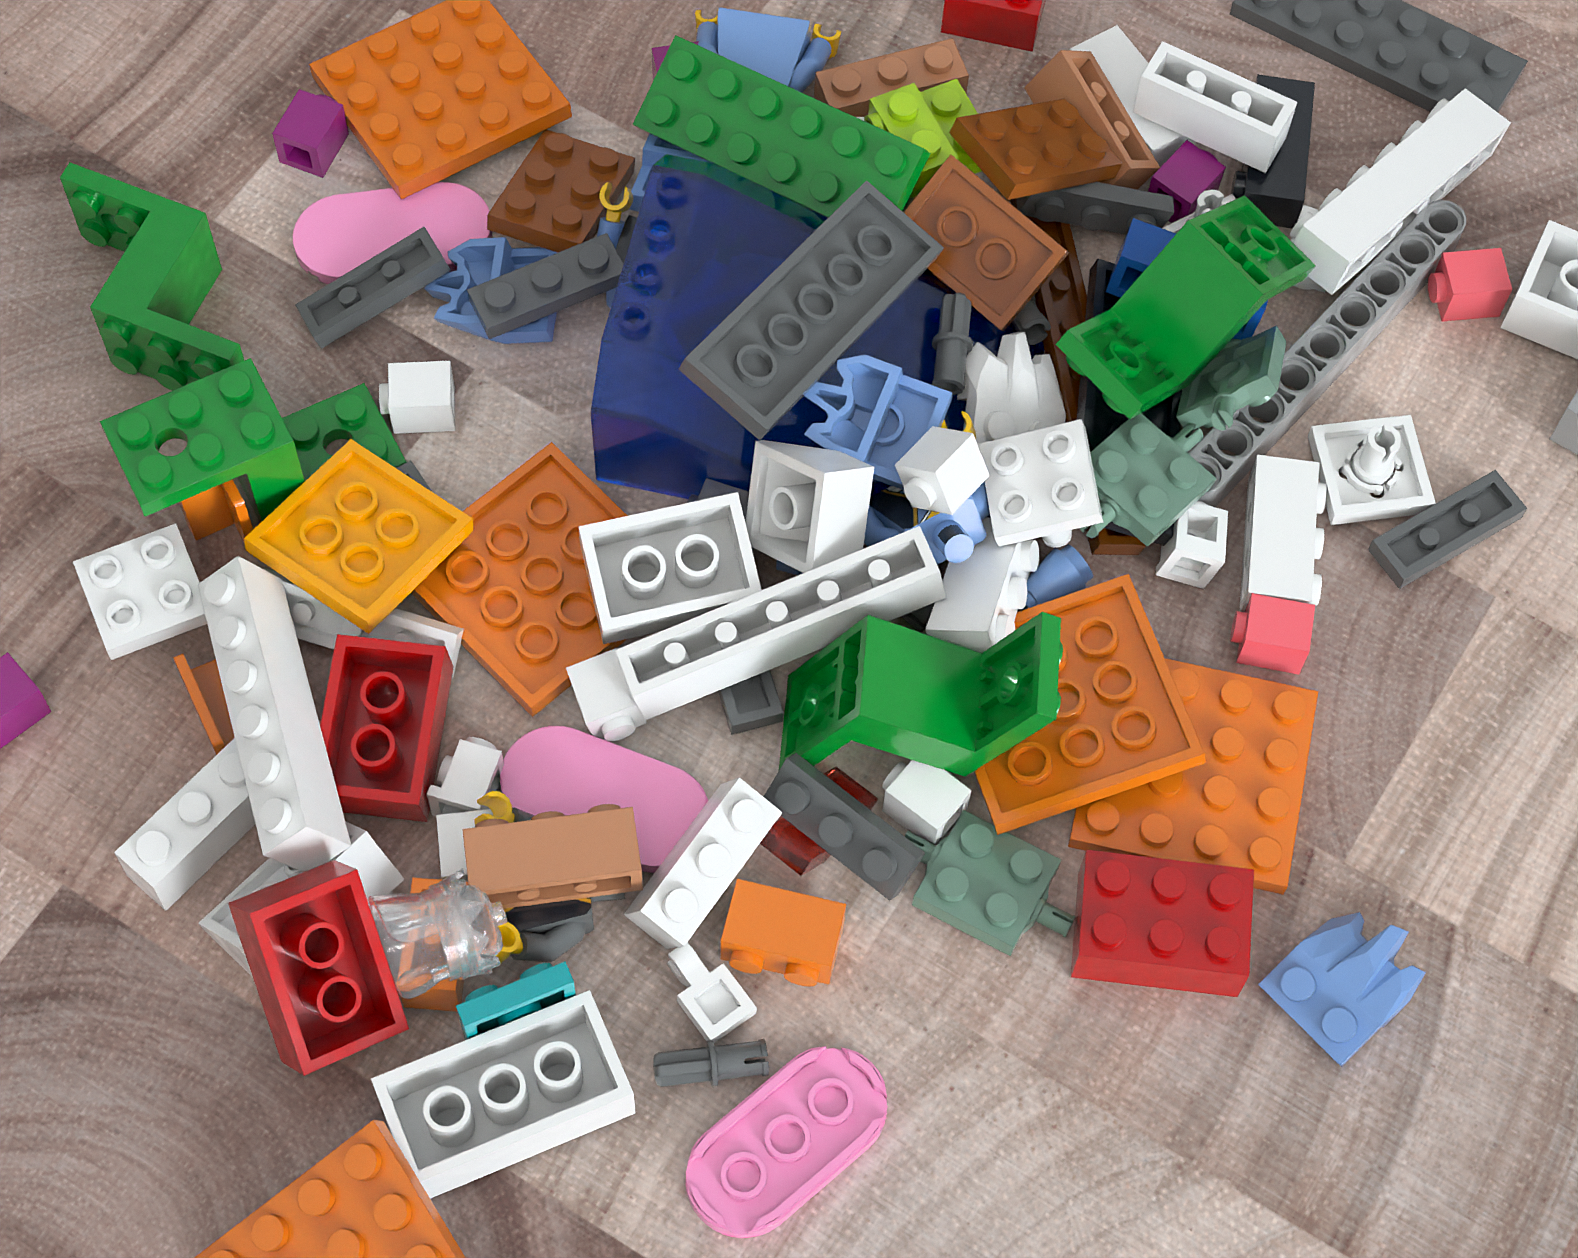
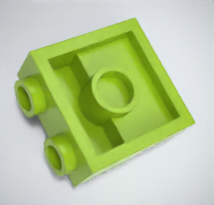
(925, 121)

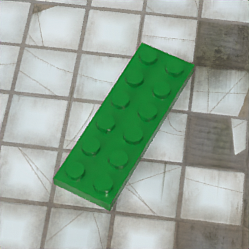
(773, 132)

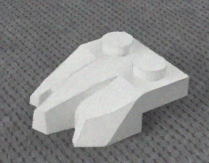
(1011, 390)

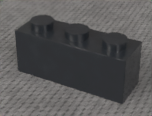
(1282, 188)

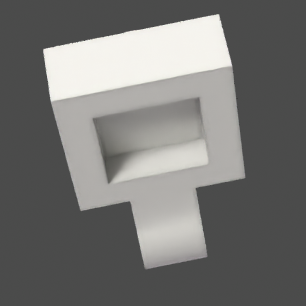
(712, 998)

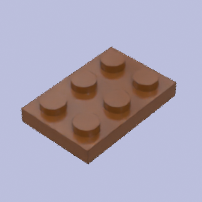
(1035, 148)
(557, 192)
(987, 243)

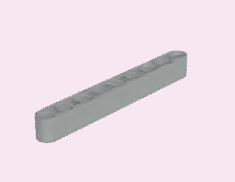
(1420, 243)

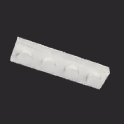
(321, 624)

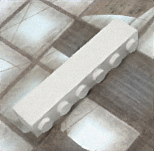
(1403, 180)
(780, 623)
(273, 716)

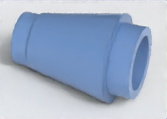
(1057, 576)

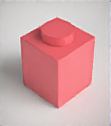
(1470, 284)
(1273, 633)

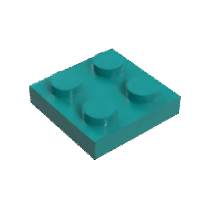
(494, 1006)

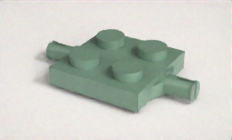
(1237, 377)
(1147, 478)
(988, 884)

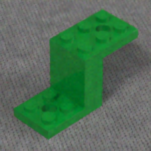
(156, 283)
(1185, 306)
(240, 435)
(923, 694)

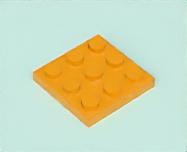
(359, 535)

